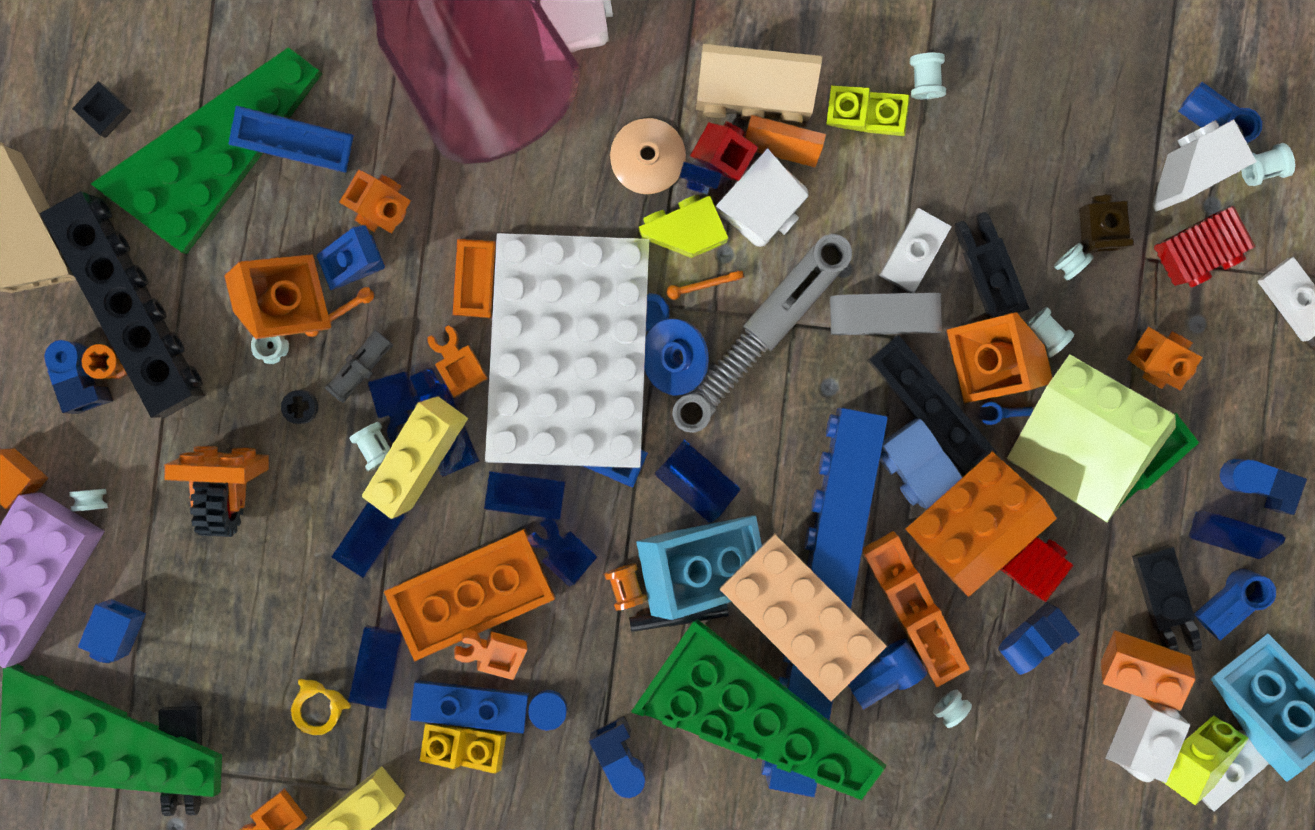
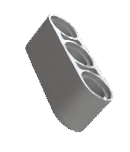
(885, 314)

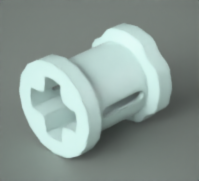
(927, 76)
(1269, 164)
(1049, 332)
(371, 445)

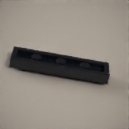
(931, 404)

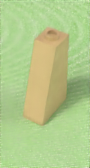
(26, 246)

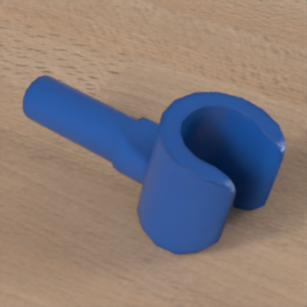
(1006, 412)

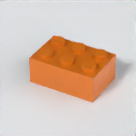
(981, 523)

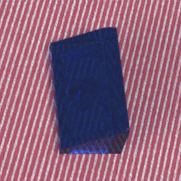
(697, 481)
(1234, 535)

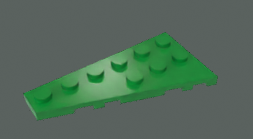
(191, 169)
(741, 707)
(86, 742)

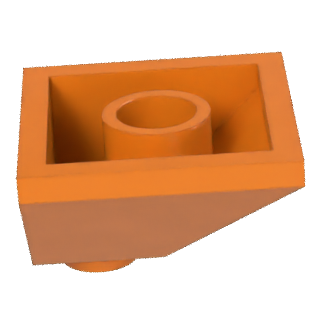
(278, 296)
(998, 358)

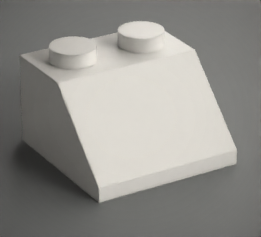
(1202, 162)

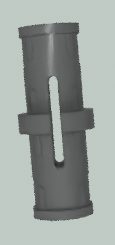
(359, 366)

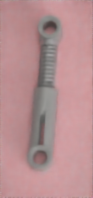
(766, 328)

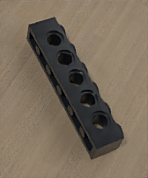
(69, 225)

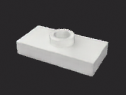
(915, 251)
(1293, 296)
(1241, 771)

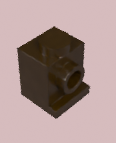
(1096, 234)

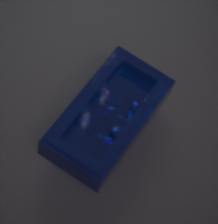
(376, 667)

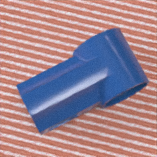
(1207, 105)
(1232, 606)
(894, 669)

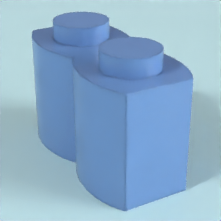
(919, 463)

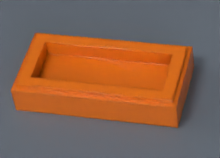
(785, 140)
(474, 278)

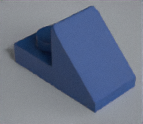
(350, 258)

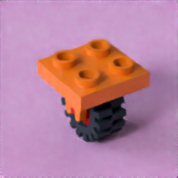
(217, 485)

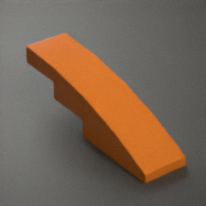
(915, 609)

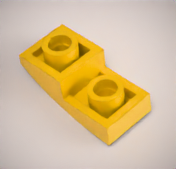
(463, 746)

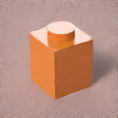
(17, 477)

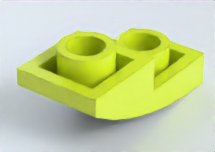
(868, 111)

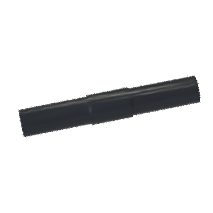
(647, 622)

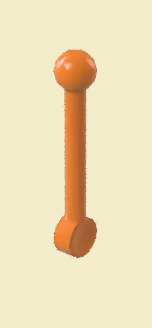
(674, 292)
(364, 296)

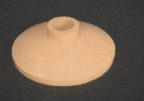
(647, 175)

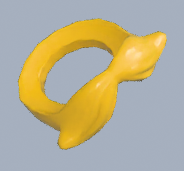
(309, 689)

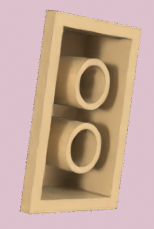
(757, 83)

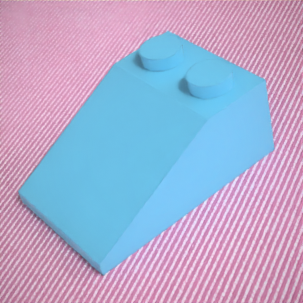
(691, 565)
(1272, 704)

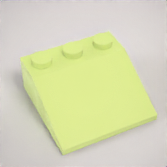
(1091, 437)

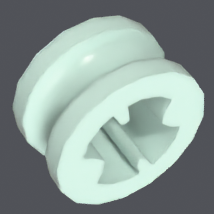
(1073, 261)
(88, 499)
(952, 708)

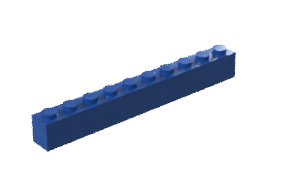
(835, 544)

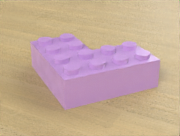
(39, 561)

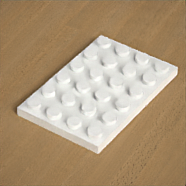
(567, 351)

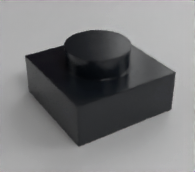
(101, 109)

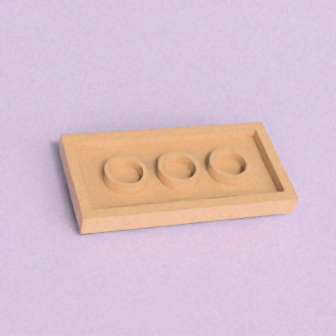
(803, 617)

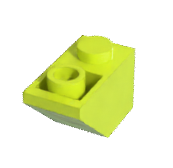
(688, 230)
(1205, 759)

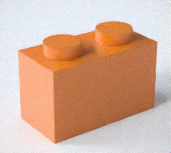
(1147, 670)

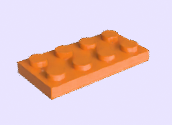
(469, 594)

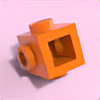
(375, 201)
(1165, 358)

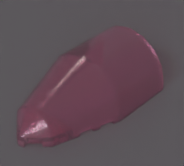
(478, 72)

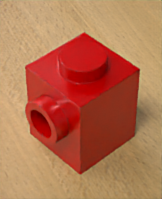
(724, 150)

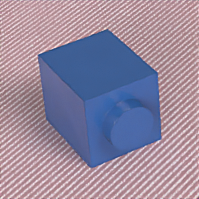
(111, 631)

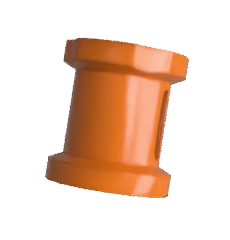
(95, 364)
(625, 586)

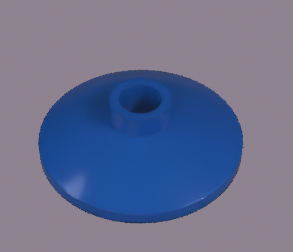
(663, 358)

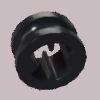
(291, 398)

